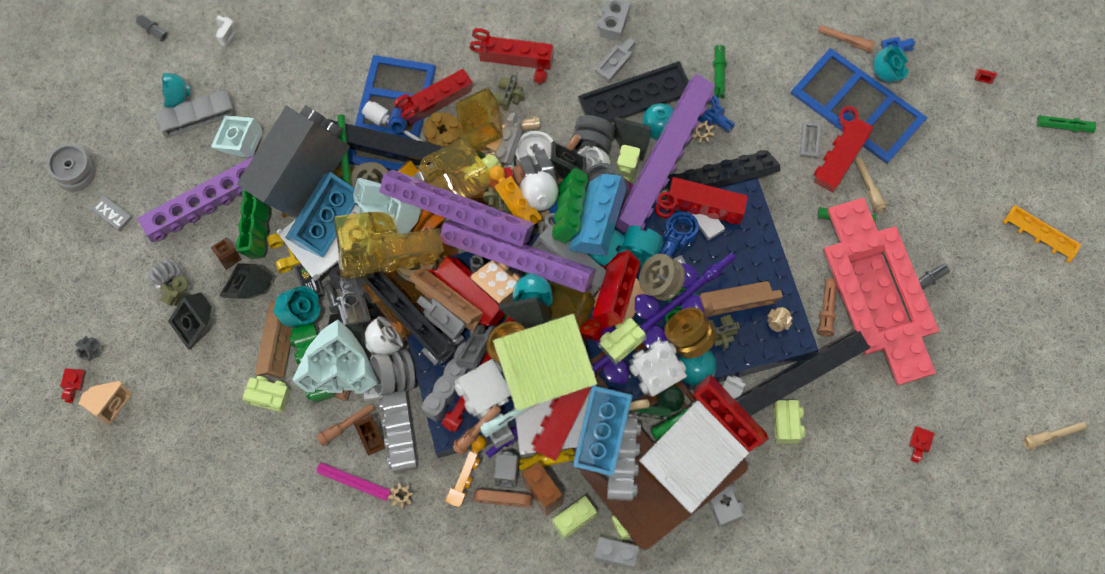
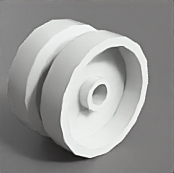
(532, 142)

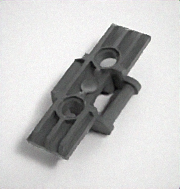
(352, 303)

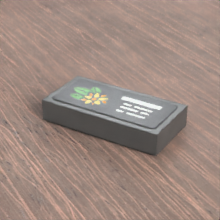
(306, 280)

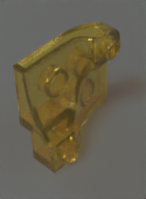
(457, 170)
(356, 239)

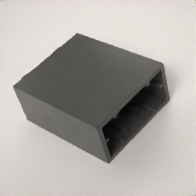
(294, 159)

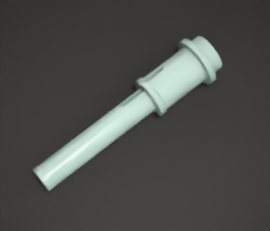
(501, 421)

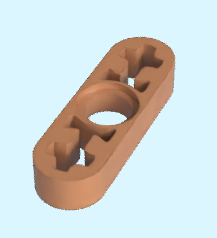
(502, 498)

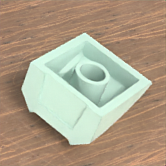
(238, 136)

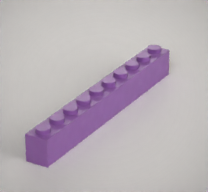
(664, 154)

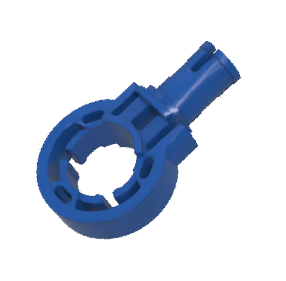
(715, 115)
(674, 238)

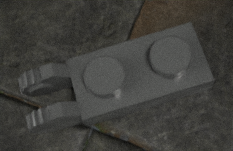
(474, 348)

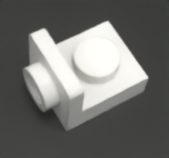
(226, 30)
(734, 386)

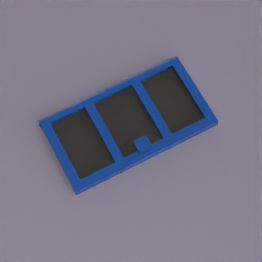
(386, 82)
(839, 84)

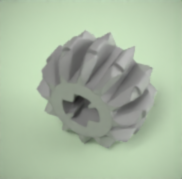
(164, 273)

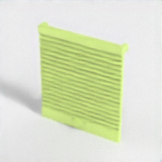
(544, 362)

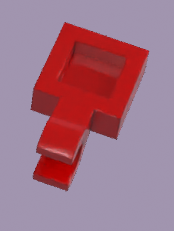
(71, 381)
(921, 442)

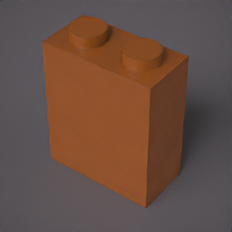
(542, 488)

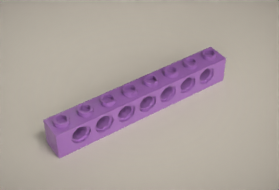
(184, 203)
(456, 208)
(522, 258)

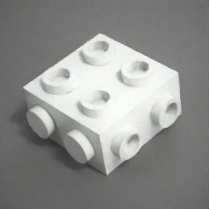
(657, 367)
(483, 388)

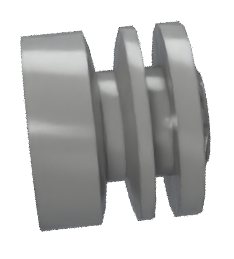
(393, 372)

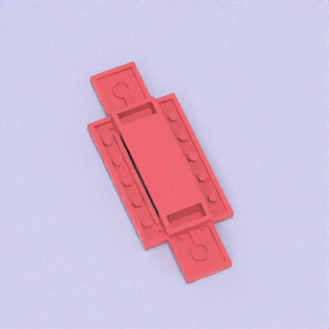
(872, 295)

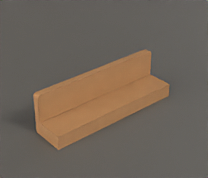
(435, 288)
(739, 298)
(273, 347)

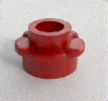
(539, 76)

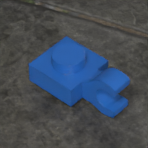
(906, 45)

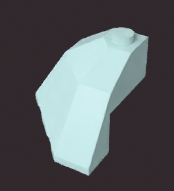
(370, 200)
(335, 363)

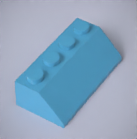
(600, 215)
(315, 223)
(602, 430)

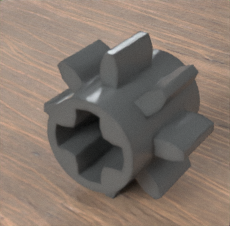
(87, 348)

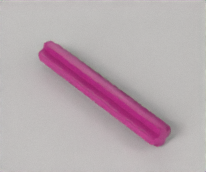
(353, 481)

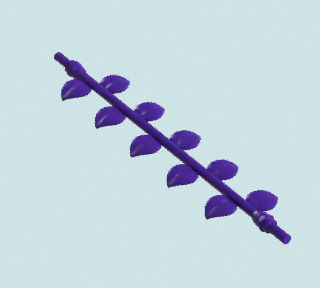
(648, 308)

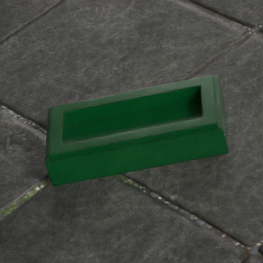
(652, 412)

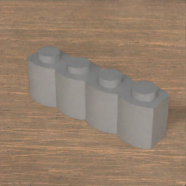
(194, 114)
(444, 392)
(399, 432)
(621, 483)

